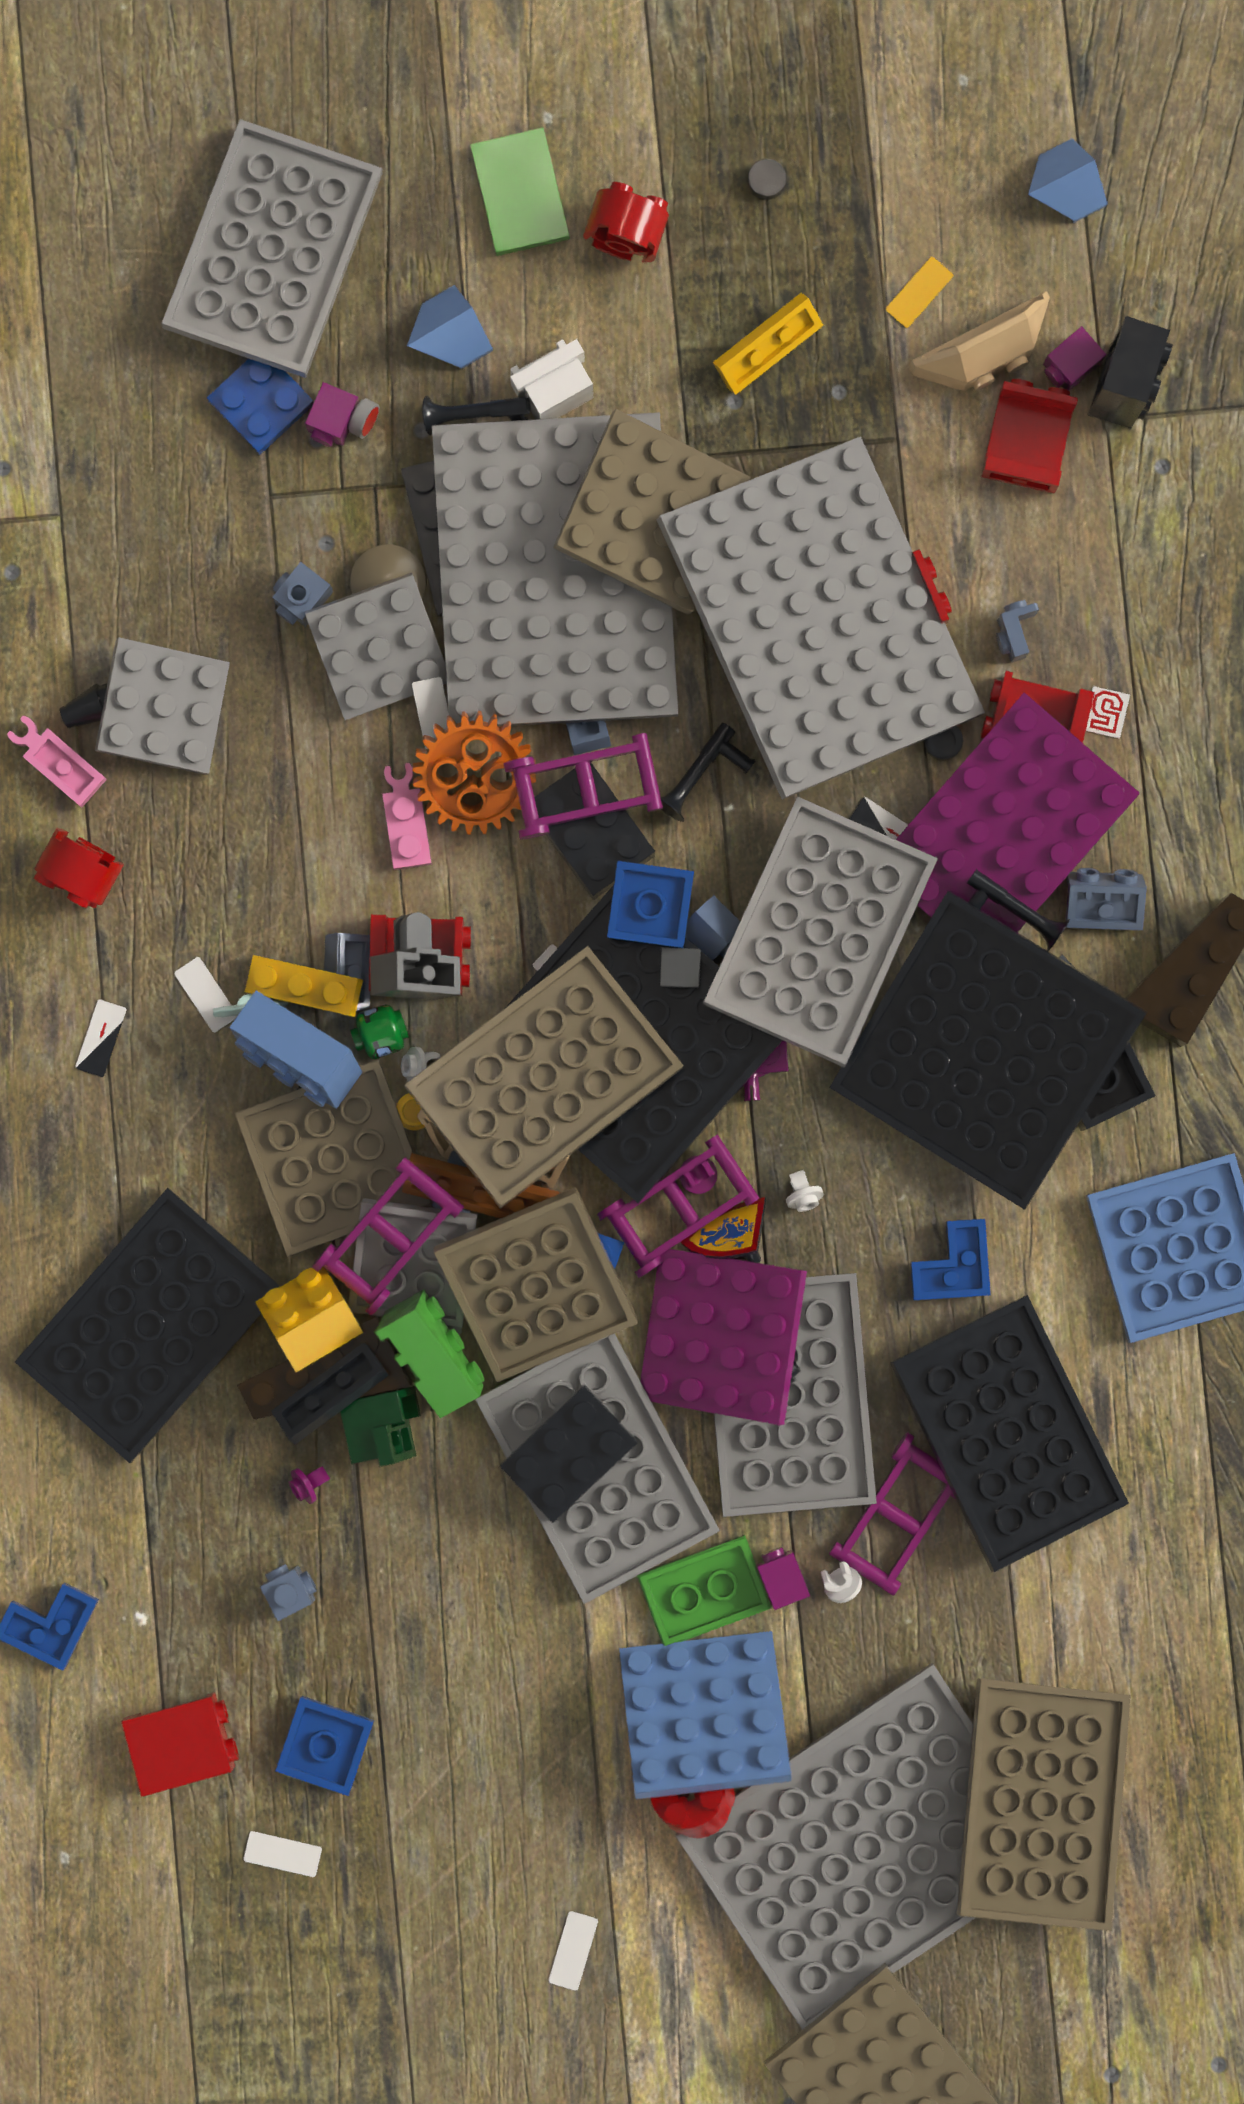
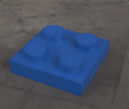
(260, 403)
(650, 904)
(324, 1745)

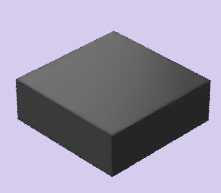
(680, 967)

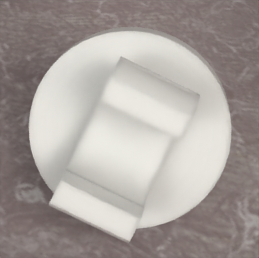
(416, 1061)
(804, 1196)
(842, 1583)

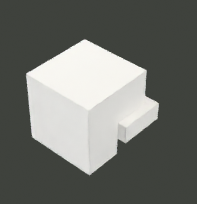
(554, 381)

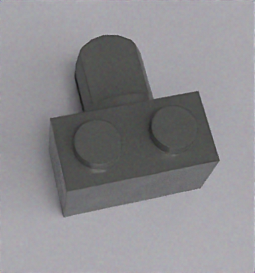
(415, 967)

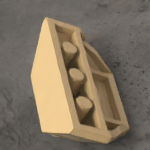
(985, 350)

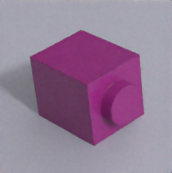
(1073, 360)
(331, 415)
(782, 1578)

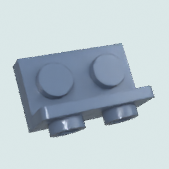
(1106, 899)

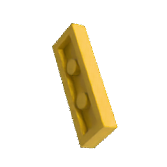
(768, 343)
(304, 985)

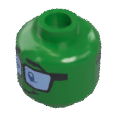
(379, 1031)

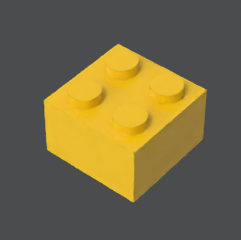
(308, 1317)

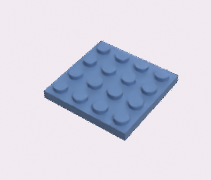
(1174, 1246)
(704, 1715)

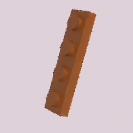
(467, 1189)

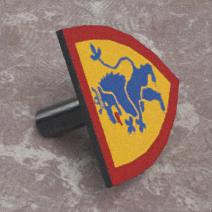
(731, 1234)

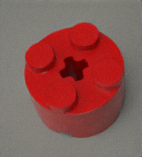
(626, 223)
(78, 868)
(697, 1817)

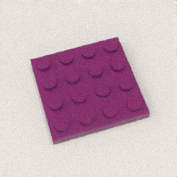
(723, 1336)

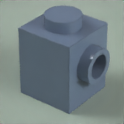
(300, 593)
(712, 928)
(288, 1590)

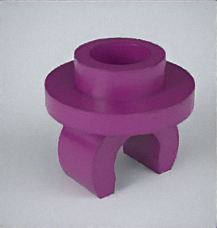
(700, 1178)
(304, 1485)

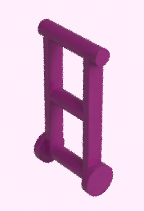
(526, 766)
(616, 1211)
(330, 1256)
(902, 1454)

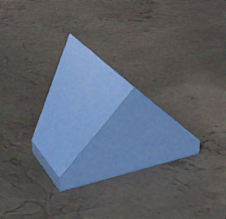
(1068, 181)
(449, 330)

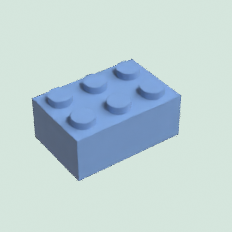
(295, 1051)

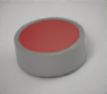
(363, 418)

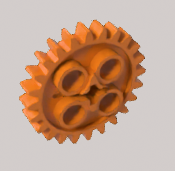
(450, 748)

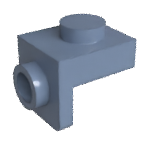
(1011, 638)
(588, 736)

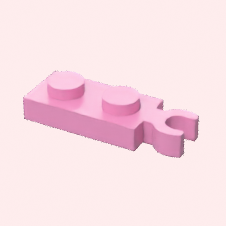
(59, 763)
(406, 822)

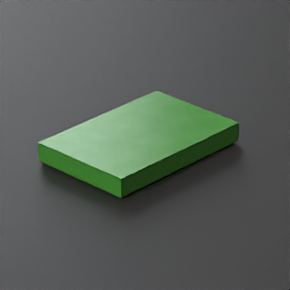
(520, 191)
(704, 1591)

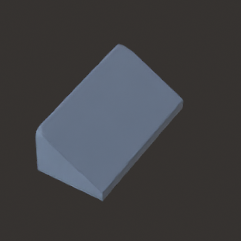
(350, 956)

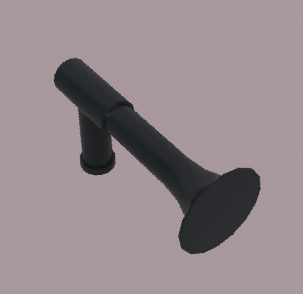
(437, 414)
(716, 745)
(987, 888)

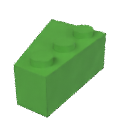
(431, 1353)

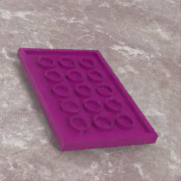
(1017, 812)

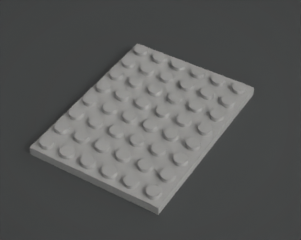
(820, 617)
(521, 620)
(853, 1852)

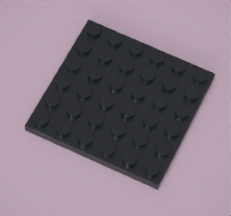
(712, 1046)
(987, 1049)

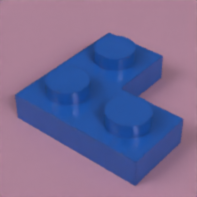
(964, 1271)
(52, 1636)

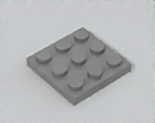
(376, 645)
(162, 706)
(376, 1256)

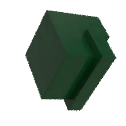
(380, 1426)

